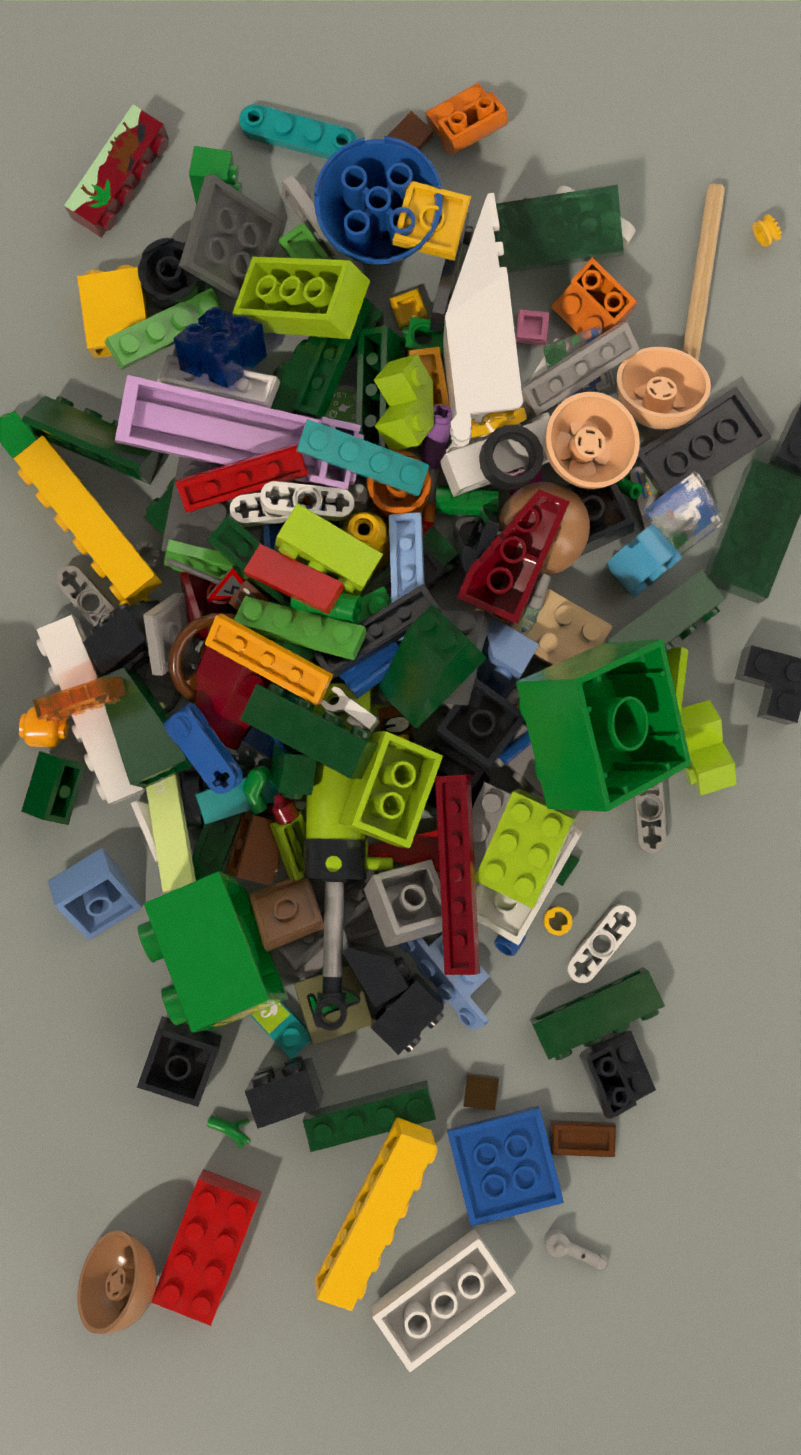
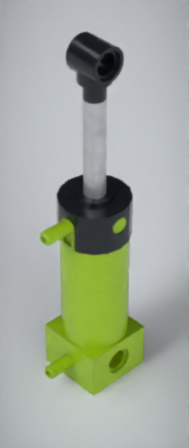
(335, 857)

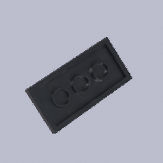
(705, 444)

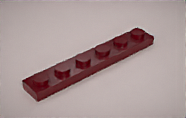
(457, 875)

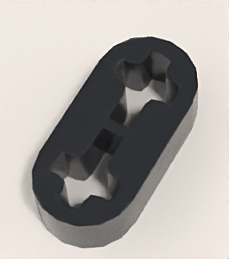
(192, 784)

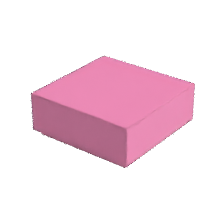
(532, 327)

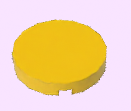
(496, 420)

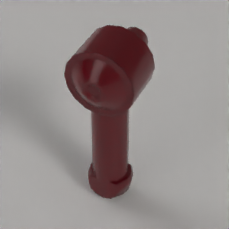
(283, 809)

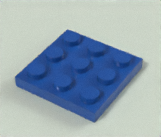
(505, 1166)

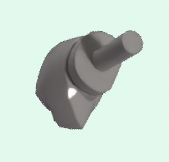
(360, 497)

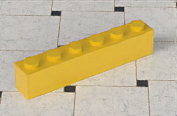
(87, 520)
(375, 1214)

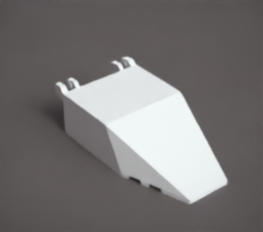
(480, 335)

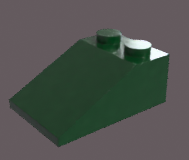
(429, 666)

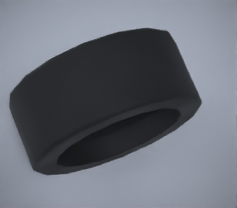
(527, 440)

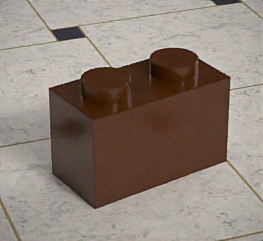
(254, 850)

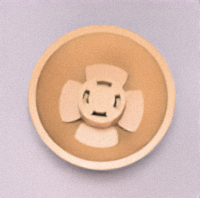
(662, 387)
(603, 431)

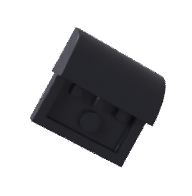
(481, 537)
(617, 1073)

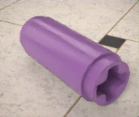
(436, 441)

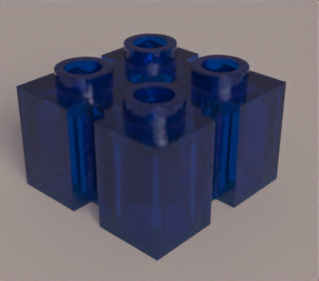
(220, 346)

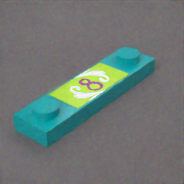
(283, 1028)

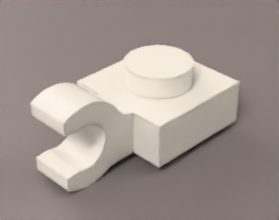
(357, 715)

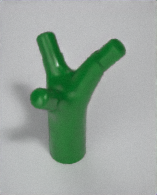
(230, 1129)

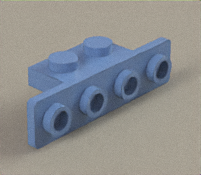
(451, 988)

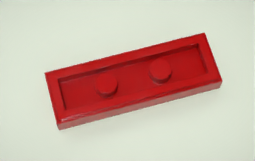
(294, 579)

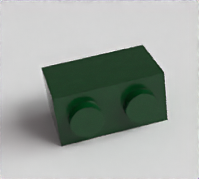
(292, 771)
(53, 788)

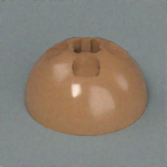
(573, 530)
(115, 1283)

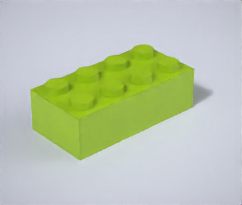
(303, 296)

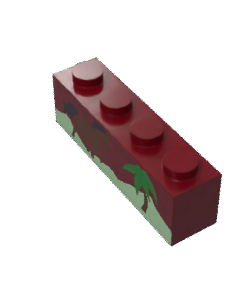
(117, 171)

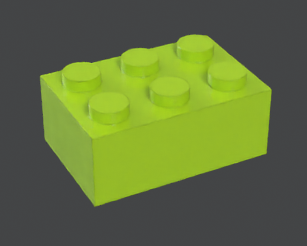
(327, 549)
(392, 790)
(525, 848)

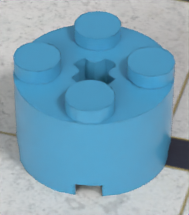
(643, 560)

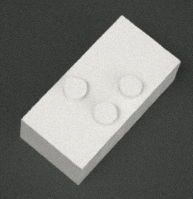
(442, 1300)

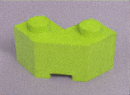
(410, 397)
(710, 760)

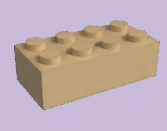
(562, 629)

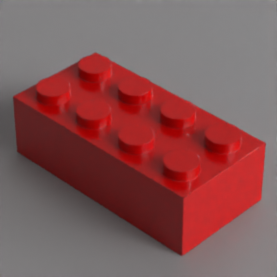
(206, 1247)

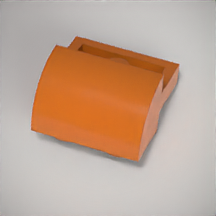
(467, 118)
(594, 300)

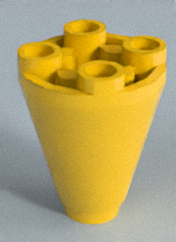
(378, 536)

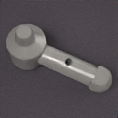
(559, 1245)

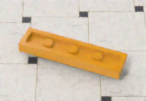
(268, 659)

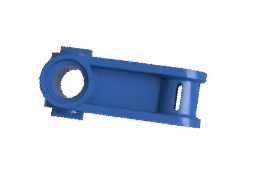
(203, 748)

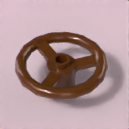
(184, 685)

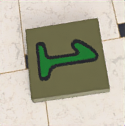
(358, 1011)

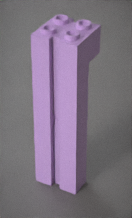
(218, 428)

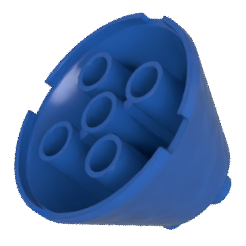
(364, 194)

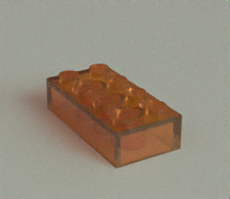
(80, 698)

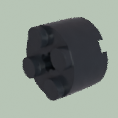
(157, 264)

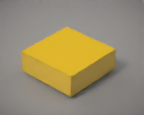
(408, 306)

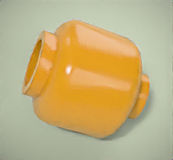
(40, 732)

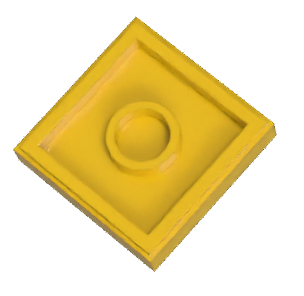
(421, 202)

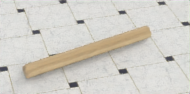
(703, 270)

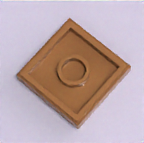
(286, 912)

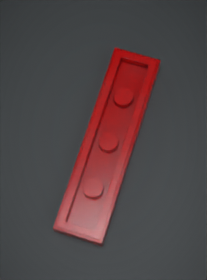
(241, 477)

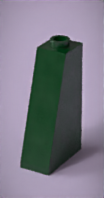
(140, 733)

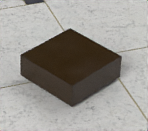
(481, 1091)

